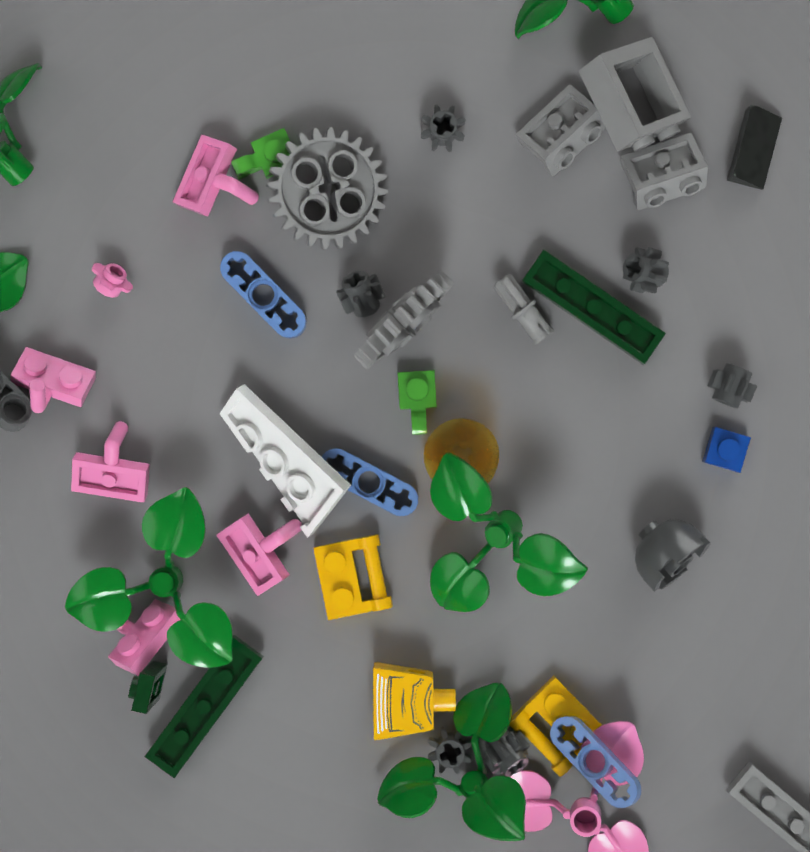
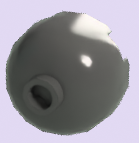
(667, 551)

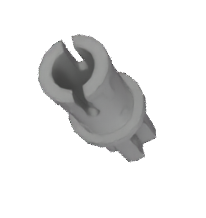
(523, 309)

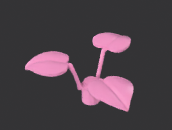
(585, 812)

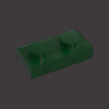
(147, 687)

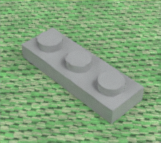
(772, 806)

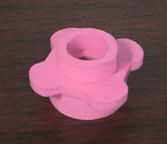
(110, 279)

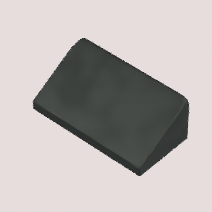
(754, 147)

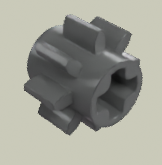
(438, 119)
(645, 270)
(360, 294)
(732, 385)
(507, 754)
(443, 757)

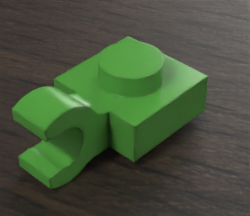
(264, 155)
(417, 394)

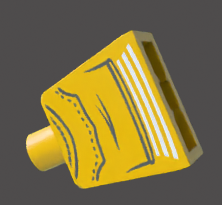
(406, 700)

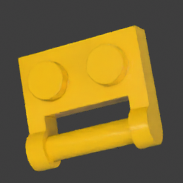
(340, 578)
(552, 702)

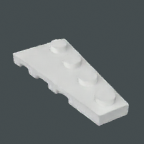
(298, 471)

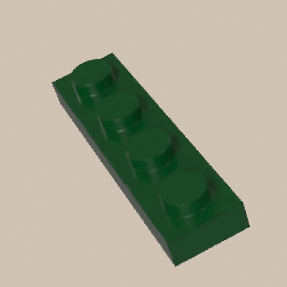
(593, 307)
(202, 709)

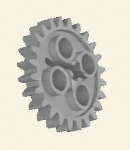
(360, 182)
(409, 312)

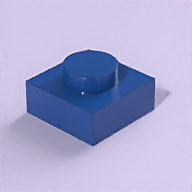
(726, 449)

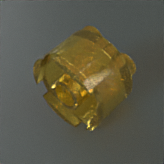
(465, 434)

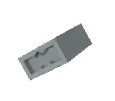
(614, 104)

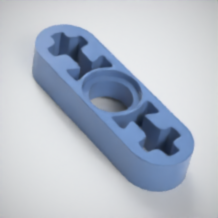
(237, 282)
(397, 487)
(622, 775)

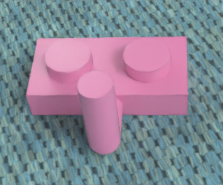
(208, 175)
(51, 377)
(109, 474)
(255, 553)
(144, 637)

